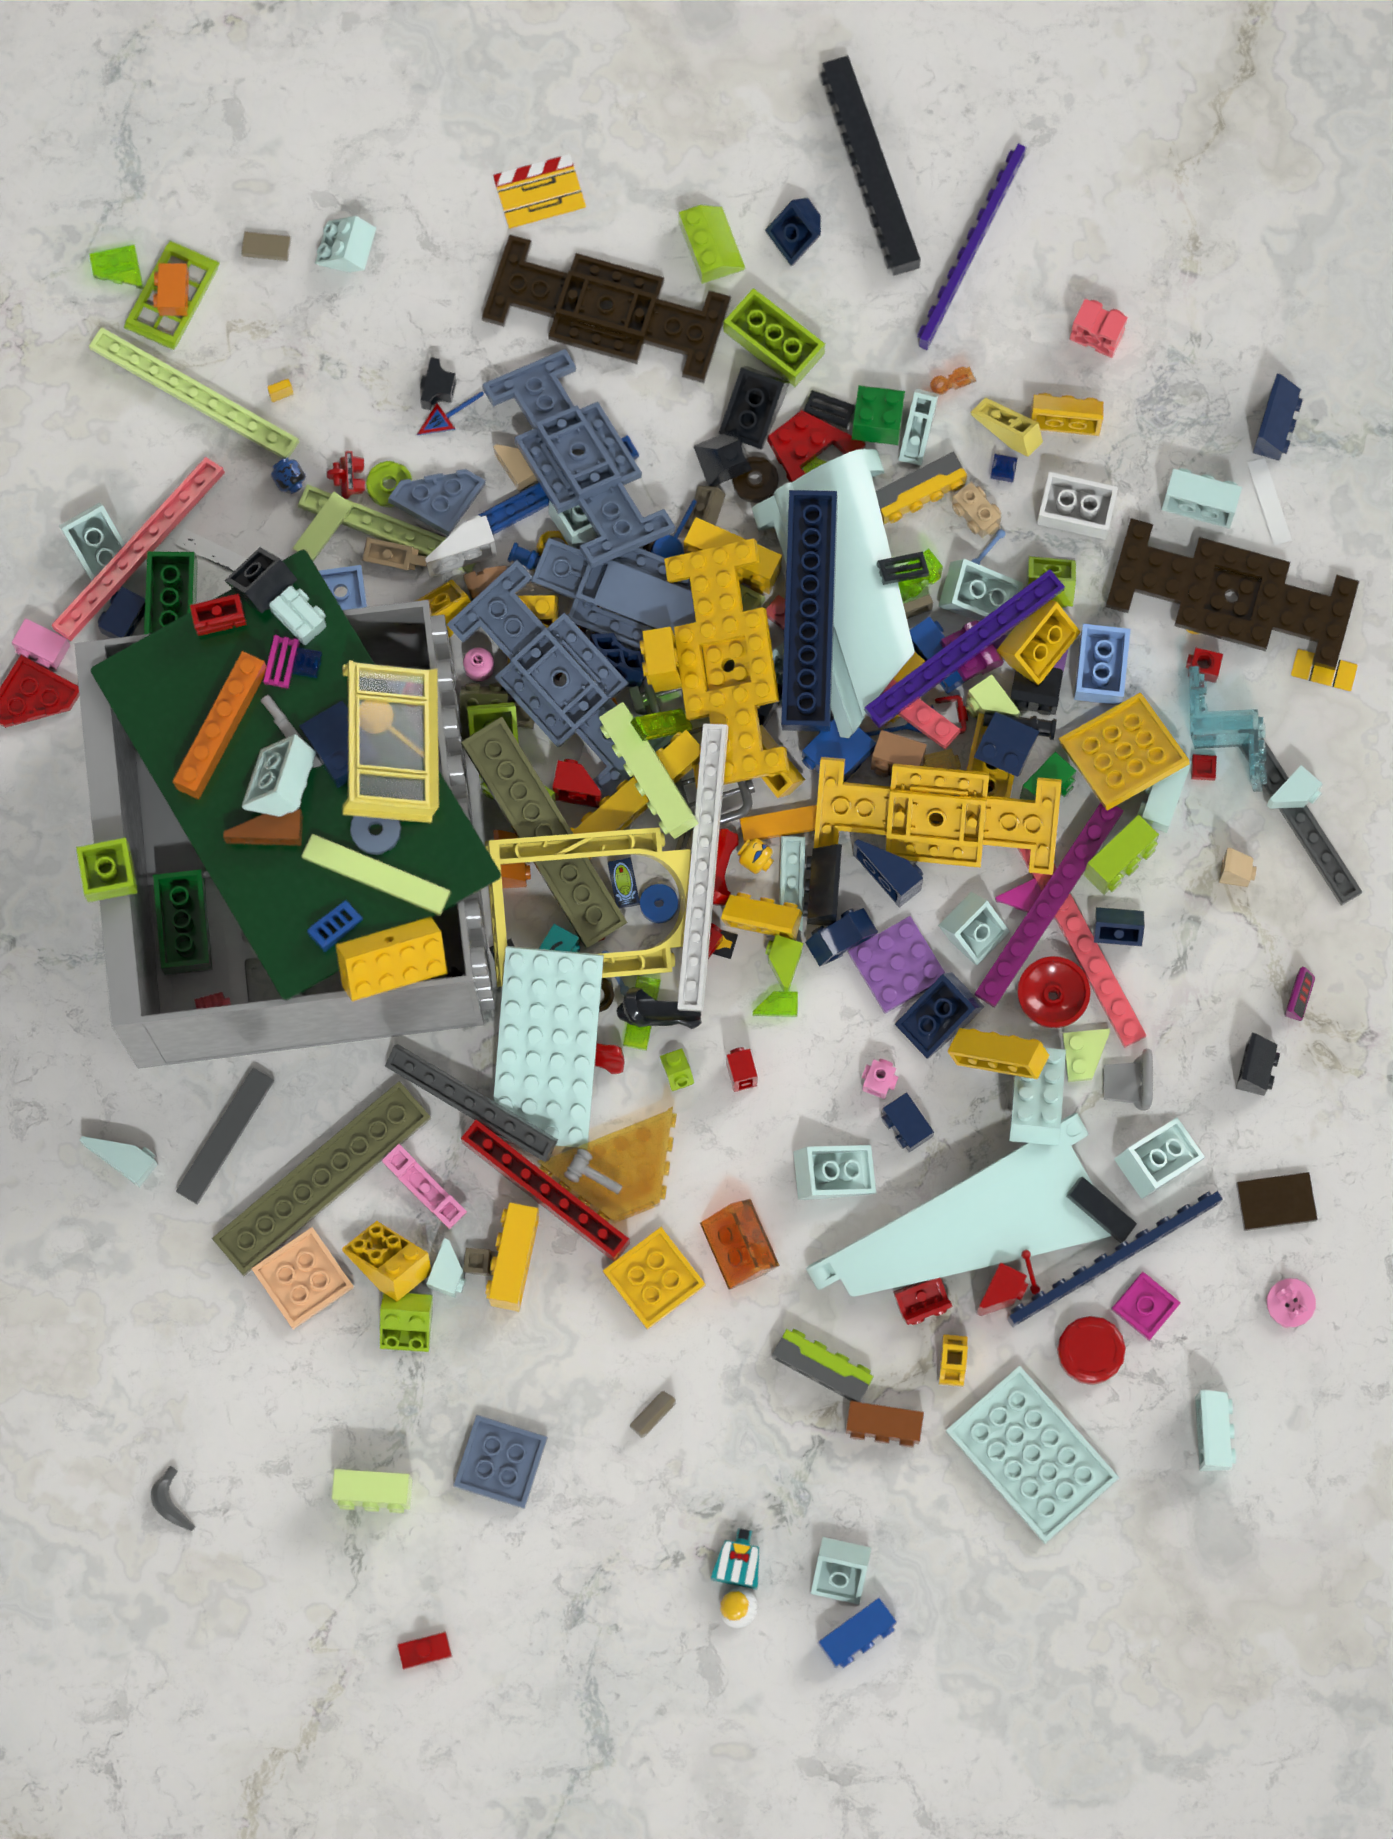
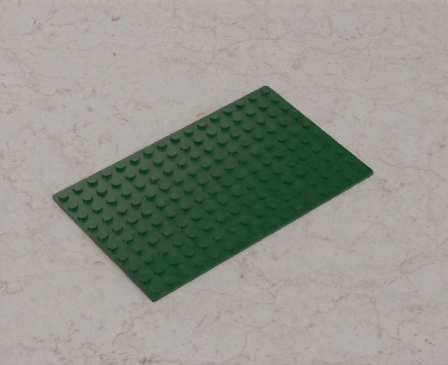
(162, 699)

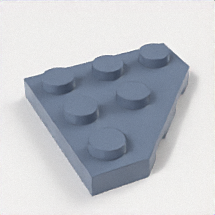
(438, 498)

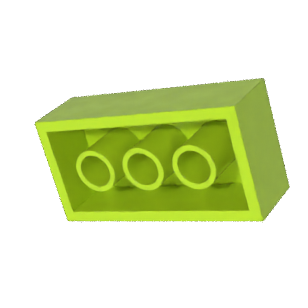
(774, 337)

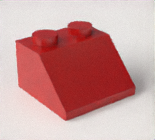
(575, 785)
(1003, 1290)

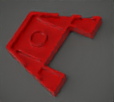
(804, 439)

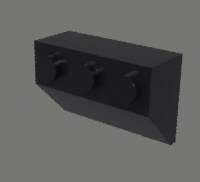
(823, 885)

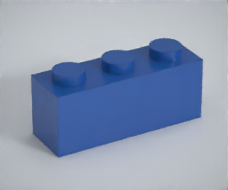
(926, 643)
(858, 1634)

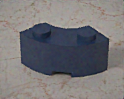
(623, 659)
(848, 932)

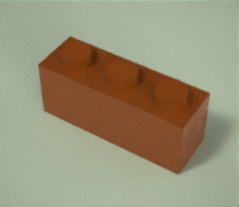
(884, 1424)

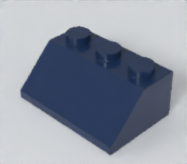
(1278, 419)

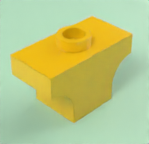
(953, 1360)

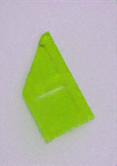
(778, 1005)

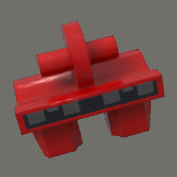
(344, 472)

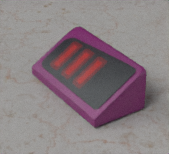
(1300, 994)

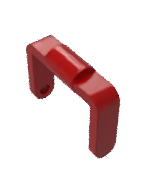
(961, 710)

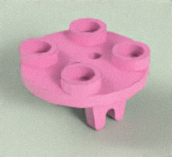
(1297, 1312)

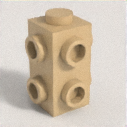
(978, 512)

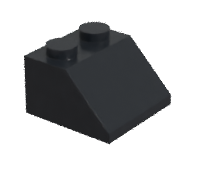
(261, 579)
(1257, 1065)

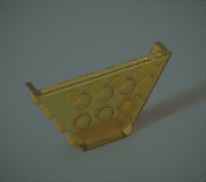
(627, 1156)

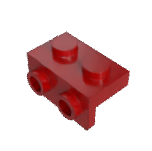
(922, 1301)

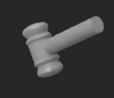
(580, 1166)

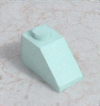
(1297, 791)
(446, 1272)

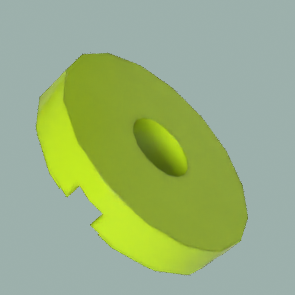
(381, 473)

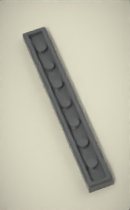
(1311, 835)
(471, 1103)

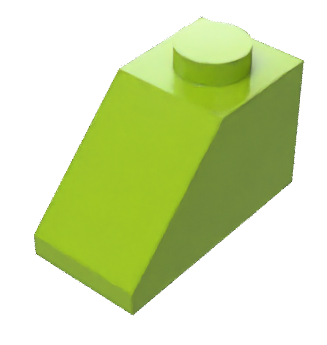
(783, 959)

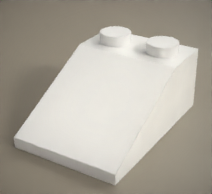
(465, 546)

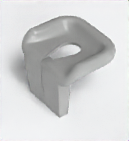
(1124, 1081)

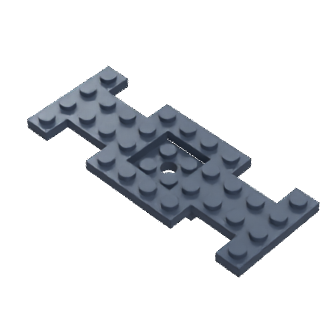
(593, 478)
(535, 660)

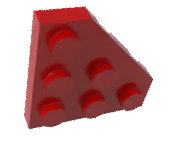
(34, 693)

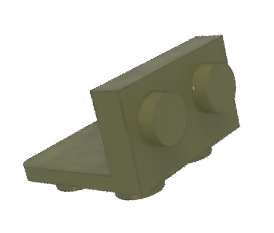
(476, 695)

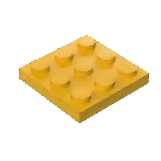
(654, 1278)

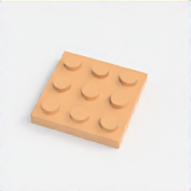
(302, 1278)

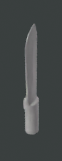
(282, 722)

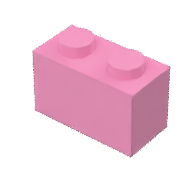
(40, 644)

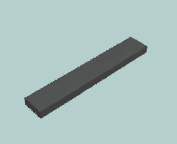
(225, 1136)

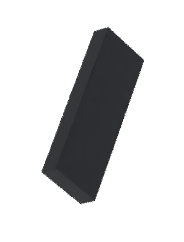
(1101, 1209)

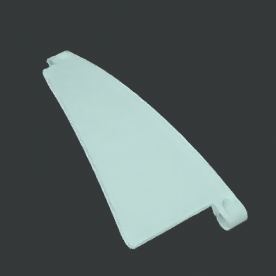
(974, 1224)

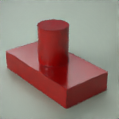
(424, 1650)

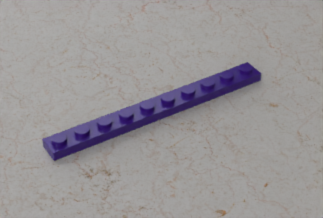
(967, 253)
(964, 648)

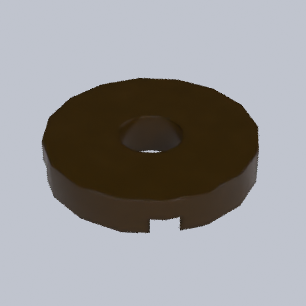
(757, 492)

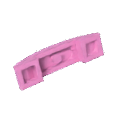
(424, 1186)

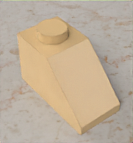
(515, 466)
(1237, 868)

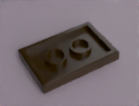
(1276, 1201)

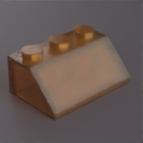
(739, 1243)

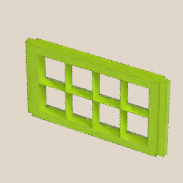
(151, 332)

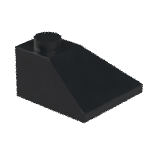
(722, 458)

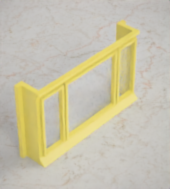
(392, 742)

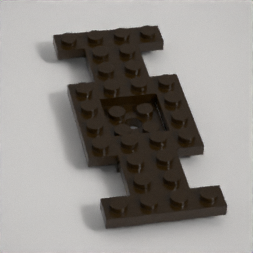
(635, 310)
(1260, 605)

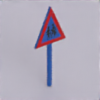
(439, 421)

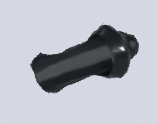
(643, 1010)

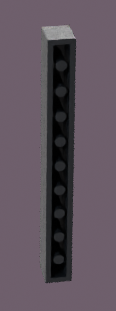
(870, 166)

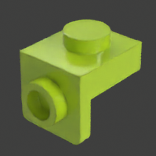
(677, 1069)

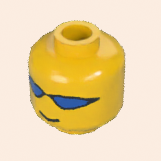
(755, 856)

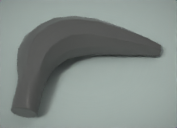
(163, 1503)

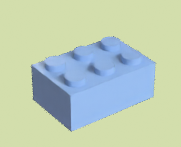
(1102, 664)

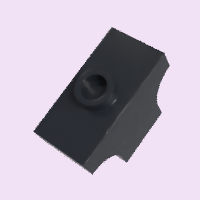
(437, 385)

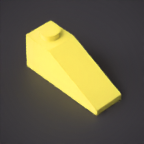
(1009, 426)

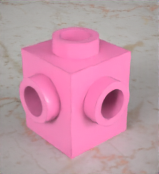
(879, 1086)

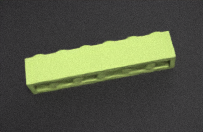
(649, 771)

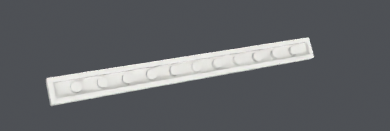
(703, 867)

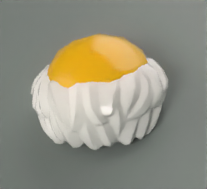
(738, 1607)

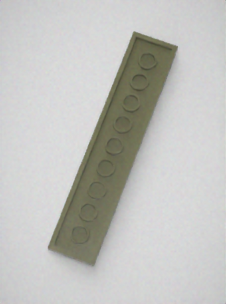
(535, 814)
(321, 1178)

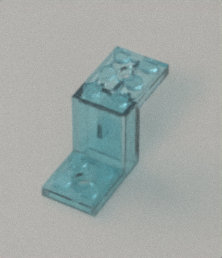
(1227, 729)

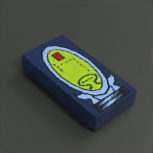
(623, 883)

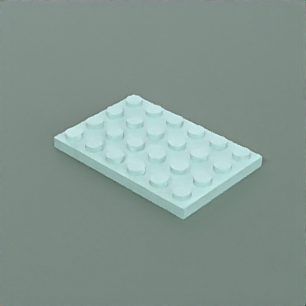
(1032, 1454)

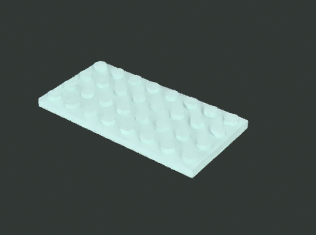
(549, 1040)

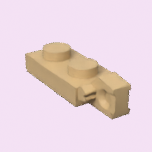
(392, 554)

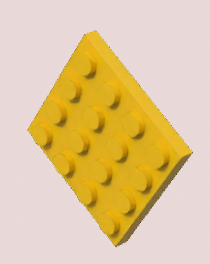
(1124, 751)

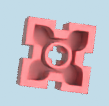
(1098, 327)

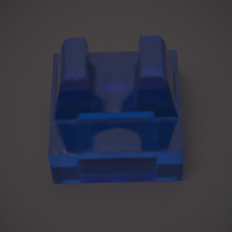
(1003, 468)
(307, 662)

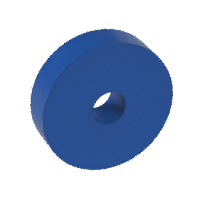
(653, 894)

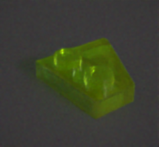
(117, 265)

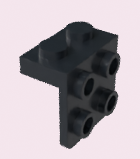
(1037, 698)

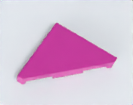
(1021, 896)

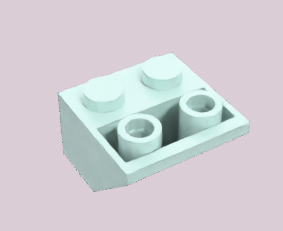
(345, 244)

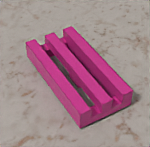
(285, 642)

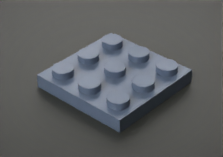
(500, 1461)

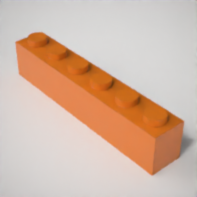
(220, 725)

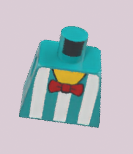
(738, 1562)

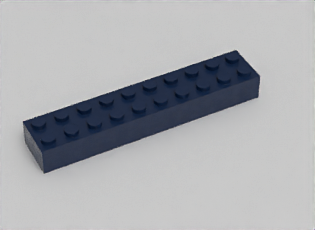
(809, 610)

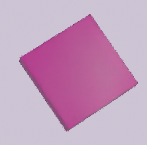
(1145, 1306)

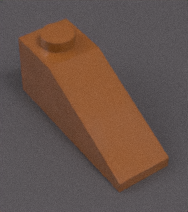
(268, 830)

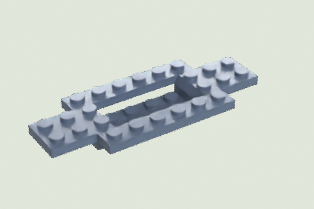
(626, 585)

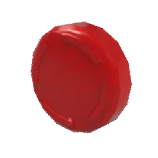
(1091, 1350)

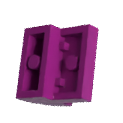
(982, 663)

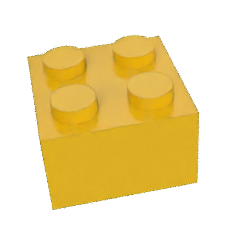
(661, 659)

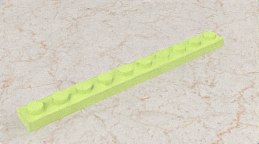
(194, 393)

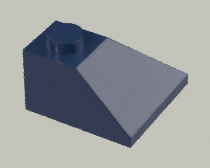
(795, 229)

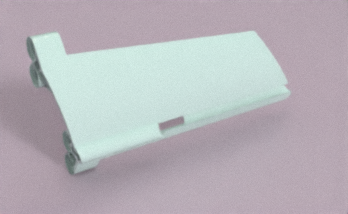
(869, 617)

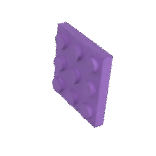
(896, 964)

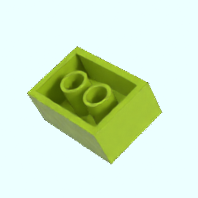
(1122, 855)

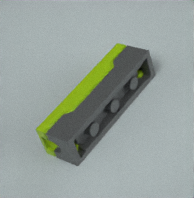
(822, 1366)

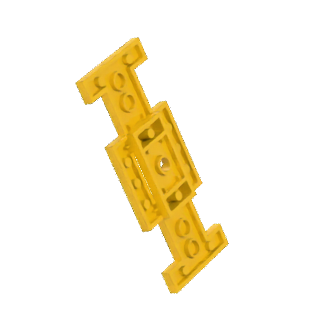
(727, 635)
(966, 823)

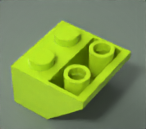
(406, 1322)

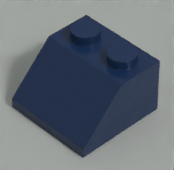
(1007, 744)

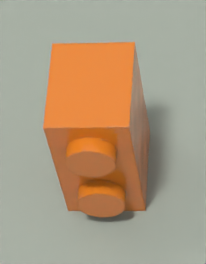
(172, 289)

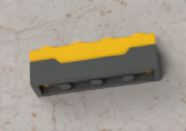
(920, 487)

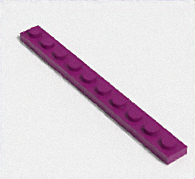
(1047, 904)

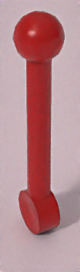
(1034, 1288)

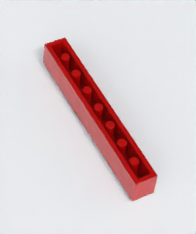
(545, 1190)

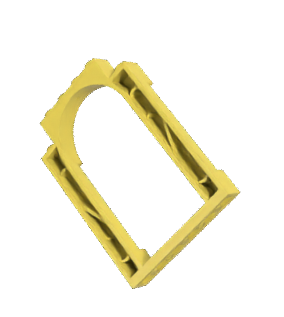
(642, 842)

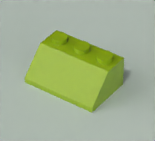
(710, 242)

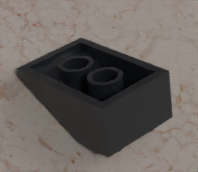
(754, 405)

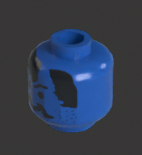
(288, 475)

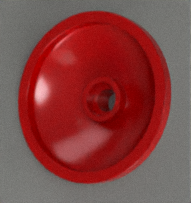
(1055, 976)

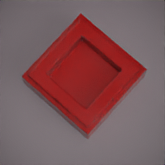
(1204, 767)

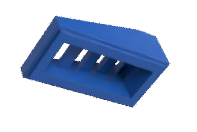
(326, 944)

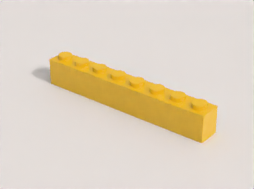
(627, 803)

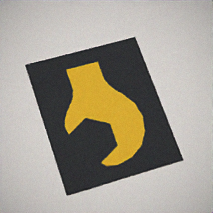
(727, 946)

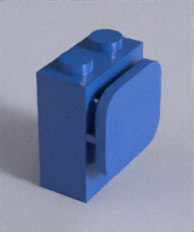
(830, 744)

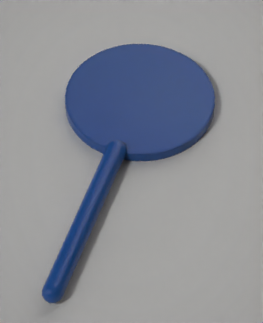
(670, 545)

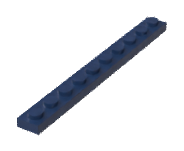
(1123, 1252)

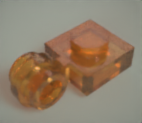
(960, 378)

